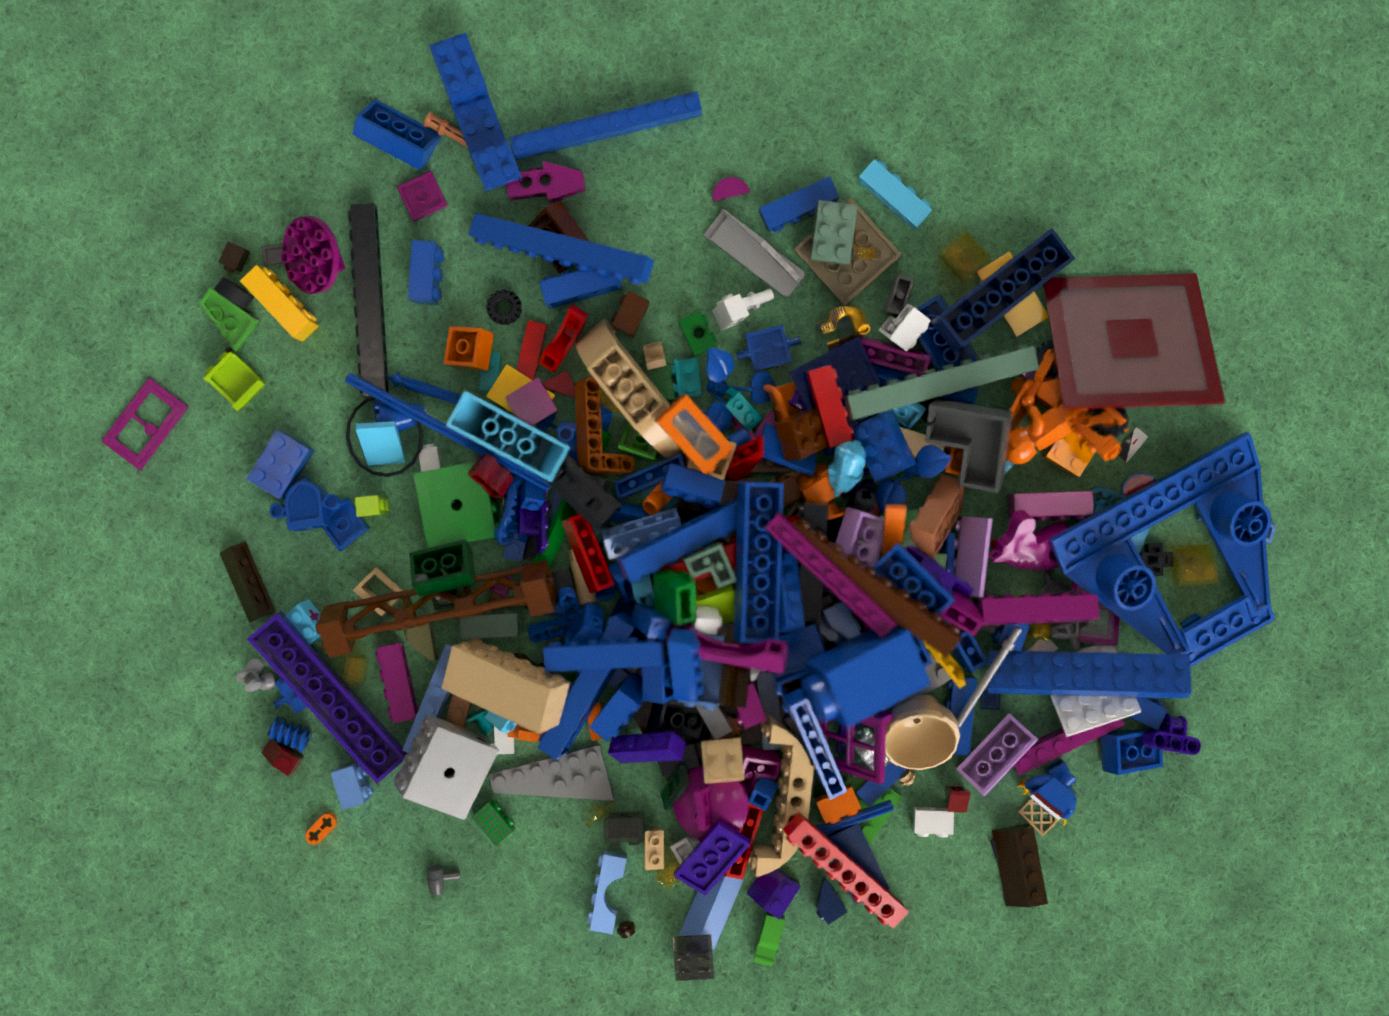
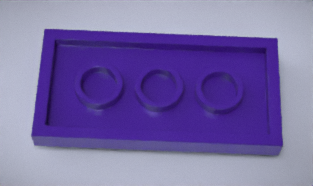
(712, 857)

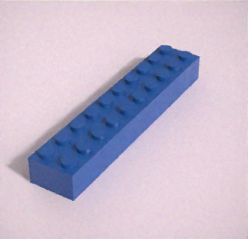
(1092, 674)

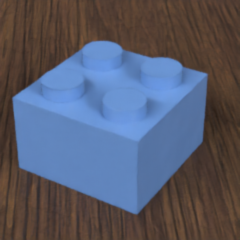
(351, 785)

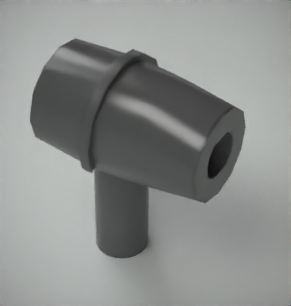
(436, 879)

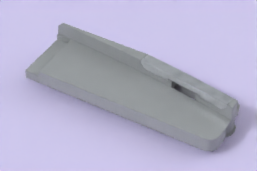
(754, 253)

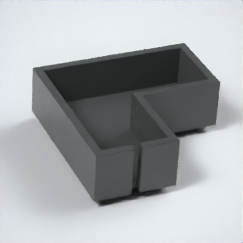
(982, 435)

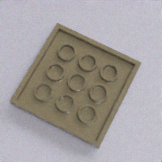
(849, 280)

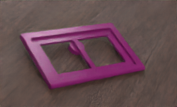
(159, 435)

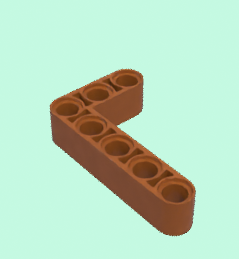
(593, 434)

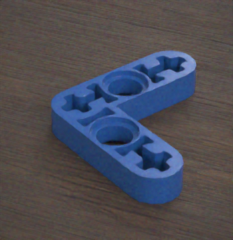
(567, 618)

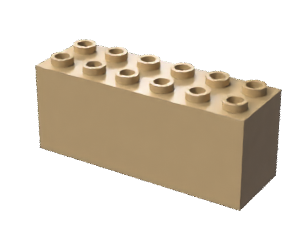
(505, 685)

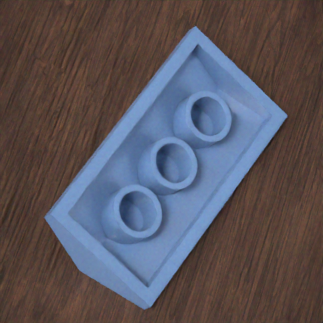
(711, 911)

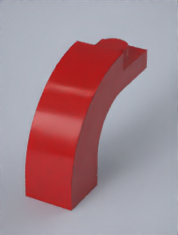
(565, 339)

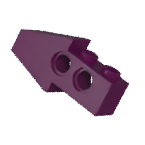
(563, 184)

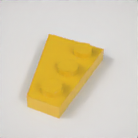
(950, 665)

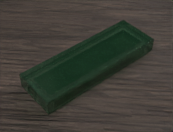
(675, 787)

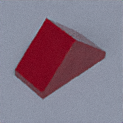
(561, 384)
(957, 798)

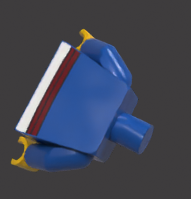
(1052, 794)

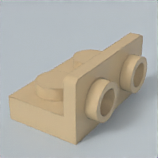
(654, 848)

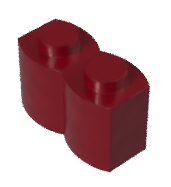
(490, 475)

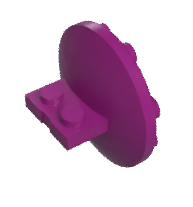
(311, 255)
(707, 803)

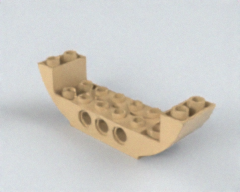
(626, 384)
(793, 797)

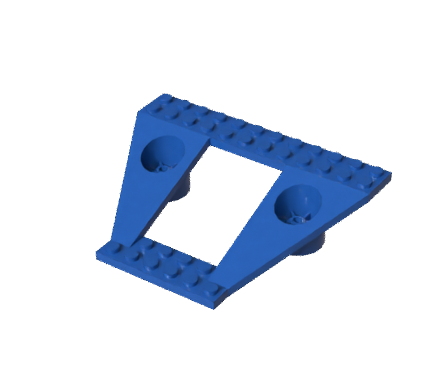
(1220, 486)

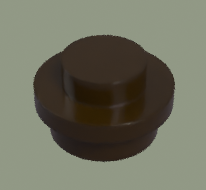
(626, 929)

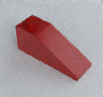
(745, 459)

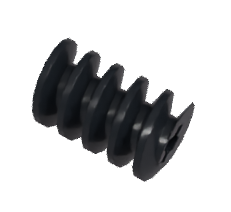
(862, 499)

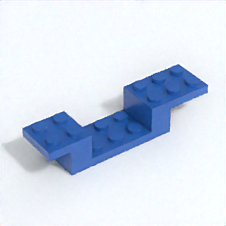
(475, 112)

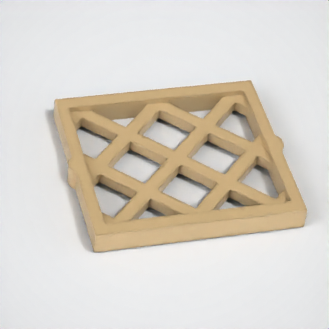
(1051, 823)

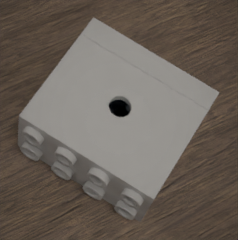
(445, 767)

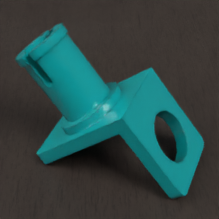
(480, 718)

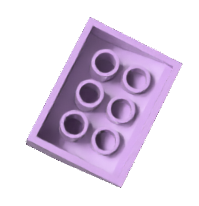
(972, 551)

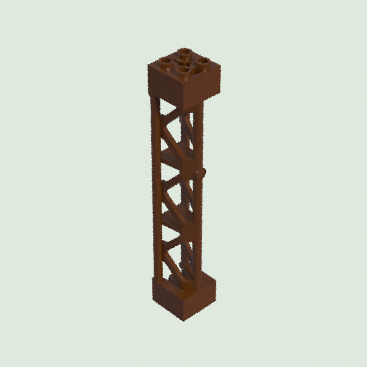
(340, 634)

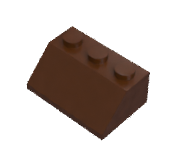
(558, 220)

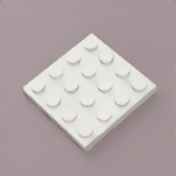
(1088, 712)

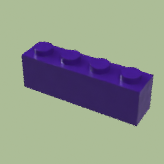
(647, 747)

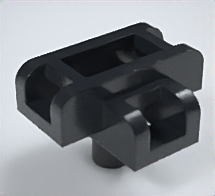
(1157, 558)

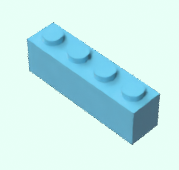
(894, 194)

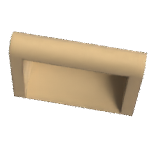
(364, 592)

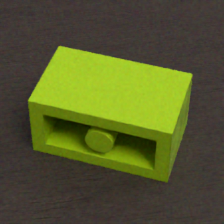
(372, 505)

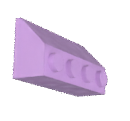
(861, 535)
(996, 754)

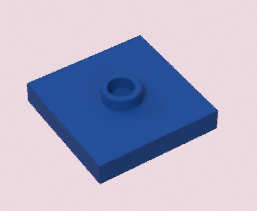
(345, 525)

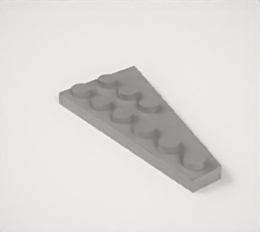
(574, 775)

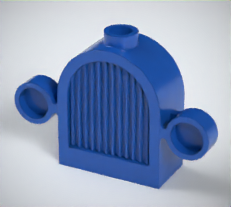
(306, 506)

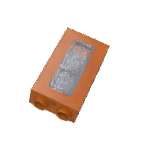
(694, 434)

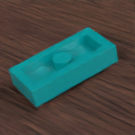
(488, 378)

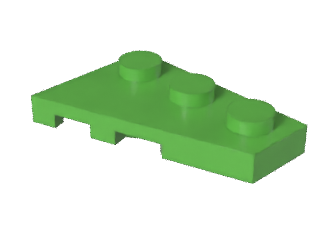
(230, 319)

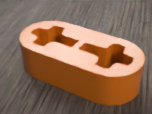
(324, 831)

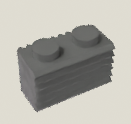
(898, 295)

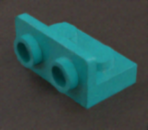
(687, 377)
(742, 409)

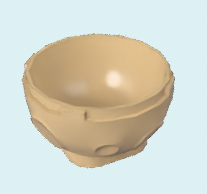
(921, 733)

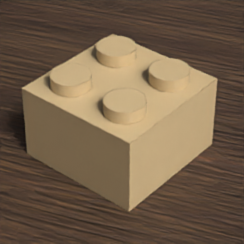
(722, 760)

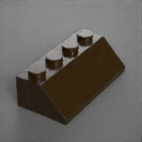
(1020, 866)

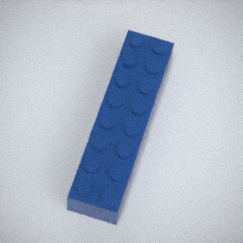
(757, 563)
(584, 693)

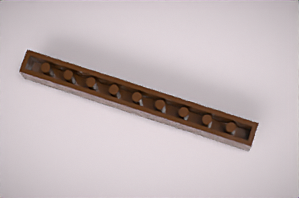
(895, 602)

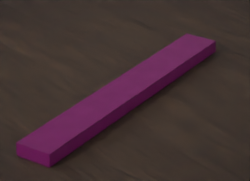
(830, 575)

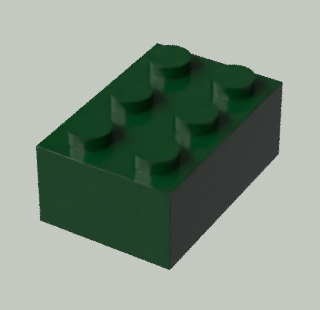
(442, 568)

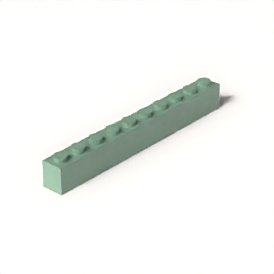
(941, 382)

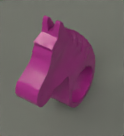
(1023, 547)

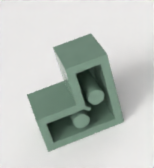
(711, 559)

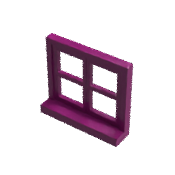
(848, 766)

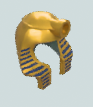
(849, 321)

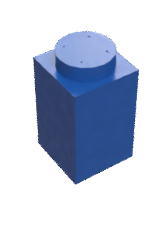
(864, 676)

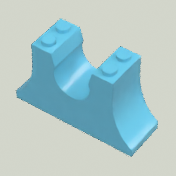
(508, 436)

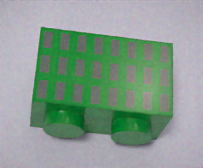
(661, 379)
(493, 821)

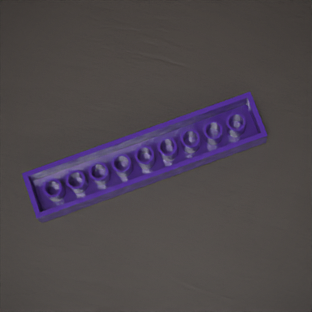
(328, 697)

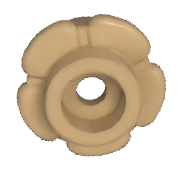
(907, 778)

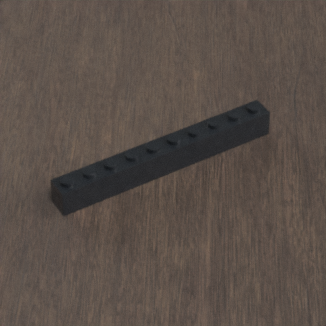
(368, 295)
(811, 586)

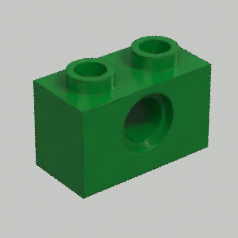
(689, 325)

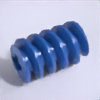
(289, 734)

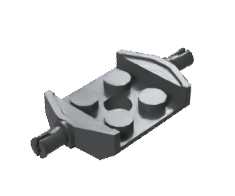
(1062, 630)

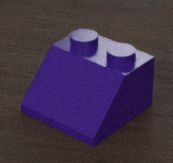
(774, 891)

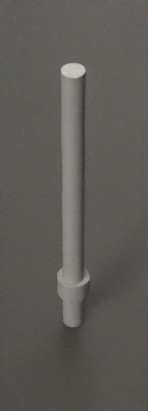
(1007, 645)

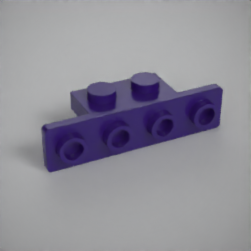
(534, 524)
(941, 575)

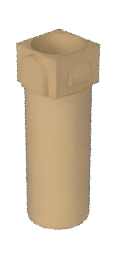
(580, 585)

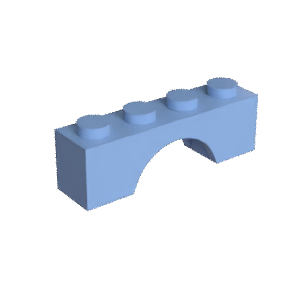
(603, 915)

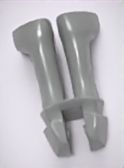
(251, 678)

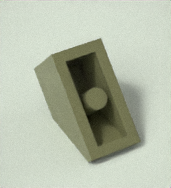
(423, 640)

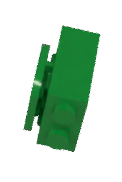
(675, 595)

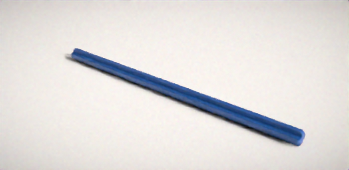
(441, 427)

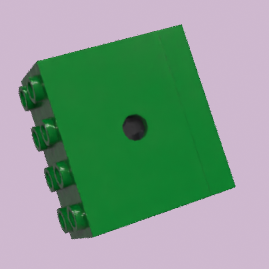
(438, 499)

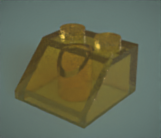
(964, 256)
(1194, 565)

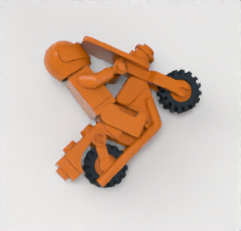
(1057, 421)

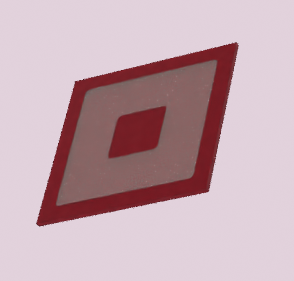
(1132, 341)

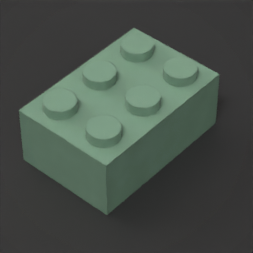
(833, 232)

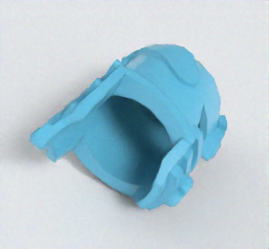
(847, 466)

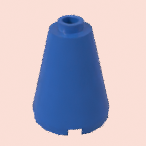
(386, 413)

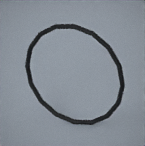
(366, 468)

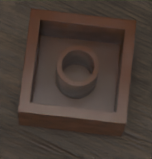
(801, 435)

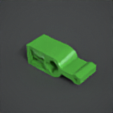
(769, 939)

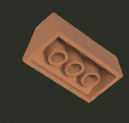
(937, 515)

